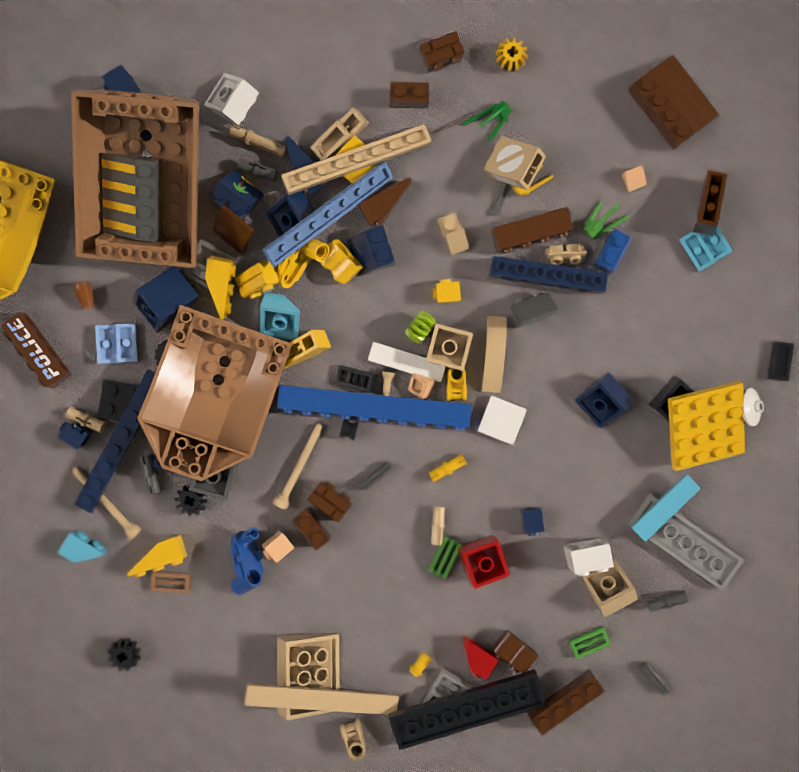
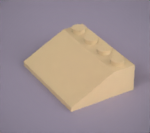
(307, 663)

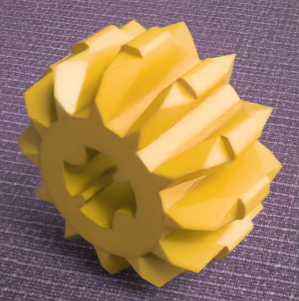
(504, 54)

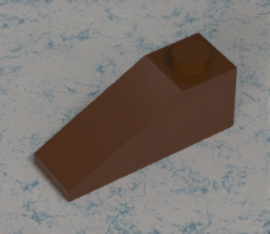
(382, 204)

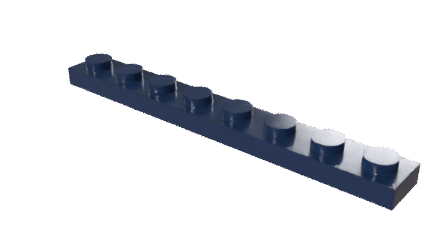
(114, 449)

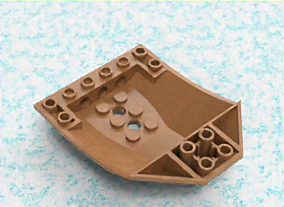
(205, 425)

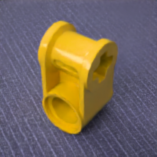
(456, 385)

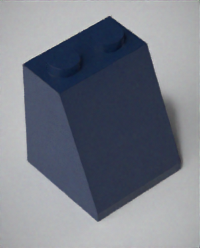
(162, 297)

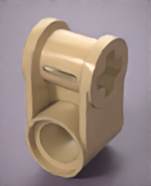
(353, 735)

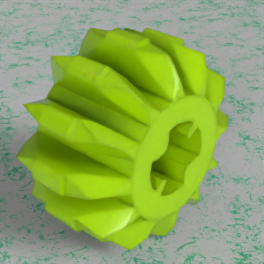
(420, 327)

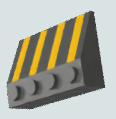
(132, 196)

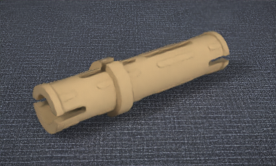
(254, 139)

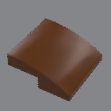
(232, 229)

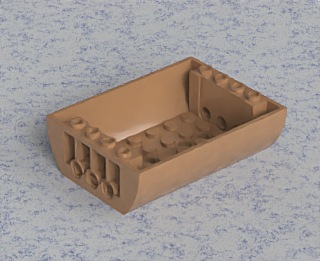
(114, 124)

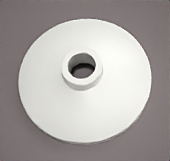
(752, 407)

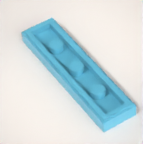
(665, 507)

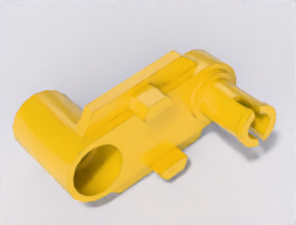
(293, 266)

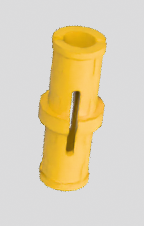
(447, 468)

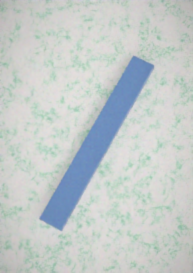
(327, 214)

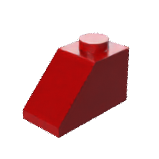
(480, 659)

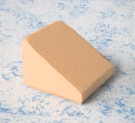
(634, 178)
(421, 385)

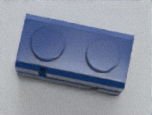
(612, 251)

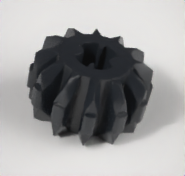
(184, 495)
(118, 658)

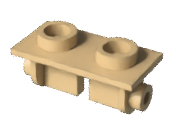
(574, 254)

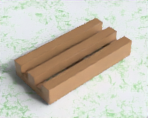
(187, 582)

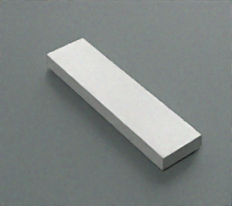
(405, 361)

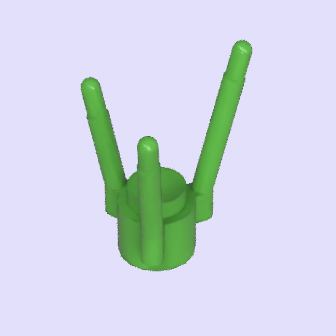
(594, 228)

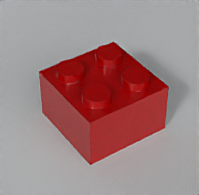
(483, 561)

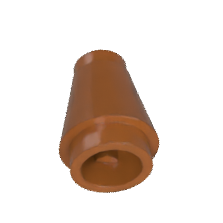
(84, 294)

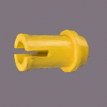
(420, 664)

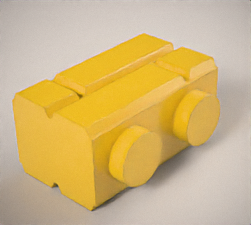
(257, 280)

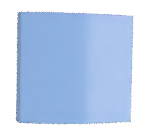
(116, 343)

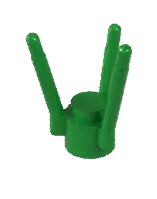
(499, 112)

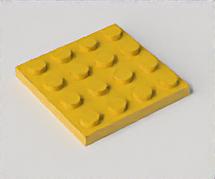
(706, 425)

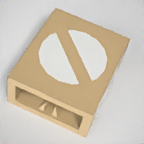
(514, 162)

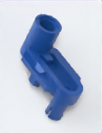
(246, 561)

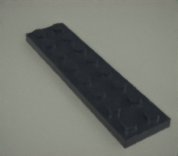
(467, 709)

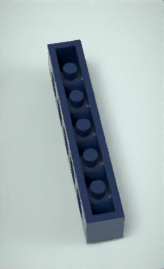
(548, 275)

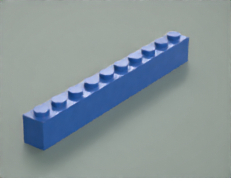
(374, 406)

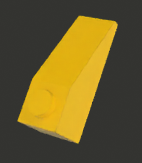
(307, 346)

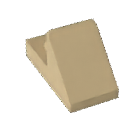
(453, 234)

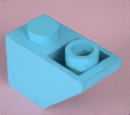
(79, 547)

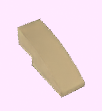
(339, 134)

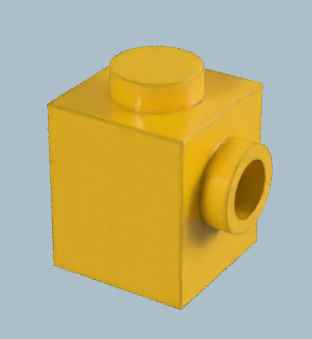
(446, 292)

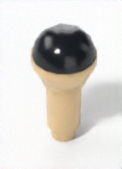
(387, 373)

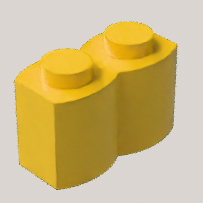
(341, 262)

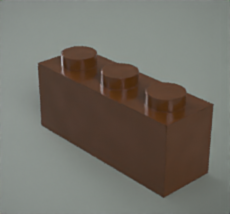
(710, 202)

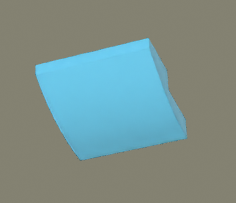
(704, 248)

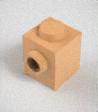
(277, 547)

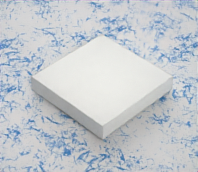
(501, 420)

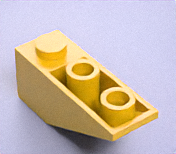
(219, 280)
(164, 552)

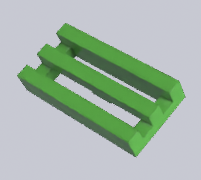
(438, 571)
(601, 629)

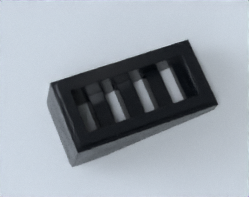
(371, 384)

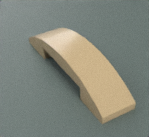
(494, 354)

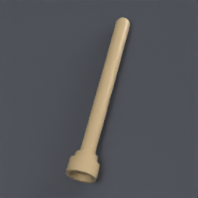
(282, 499)
(130, 528)

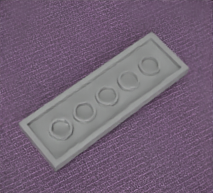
(693, 547)

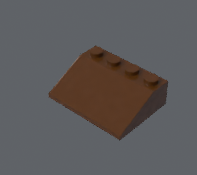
(673, 102)

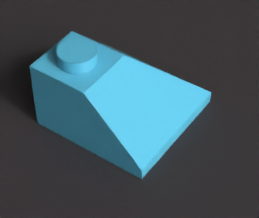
(279, 317)

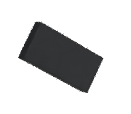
(780, 361)

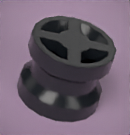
(349, 429)

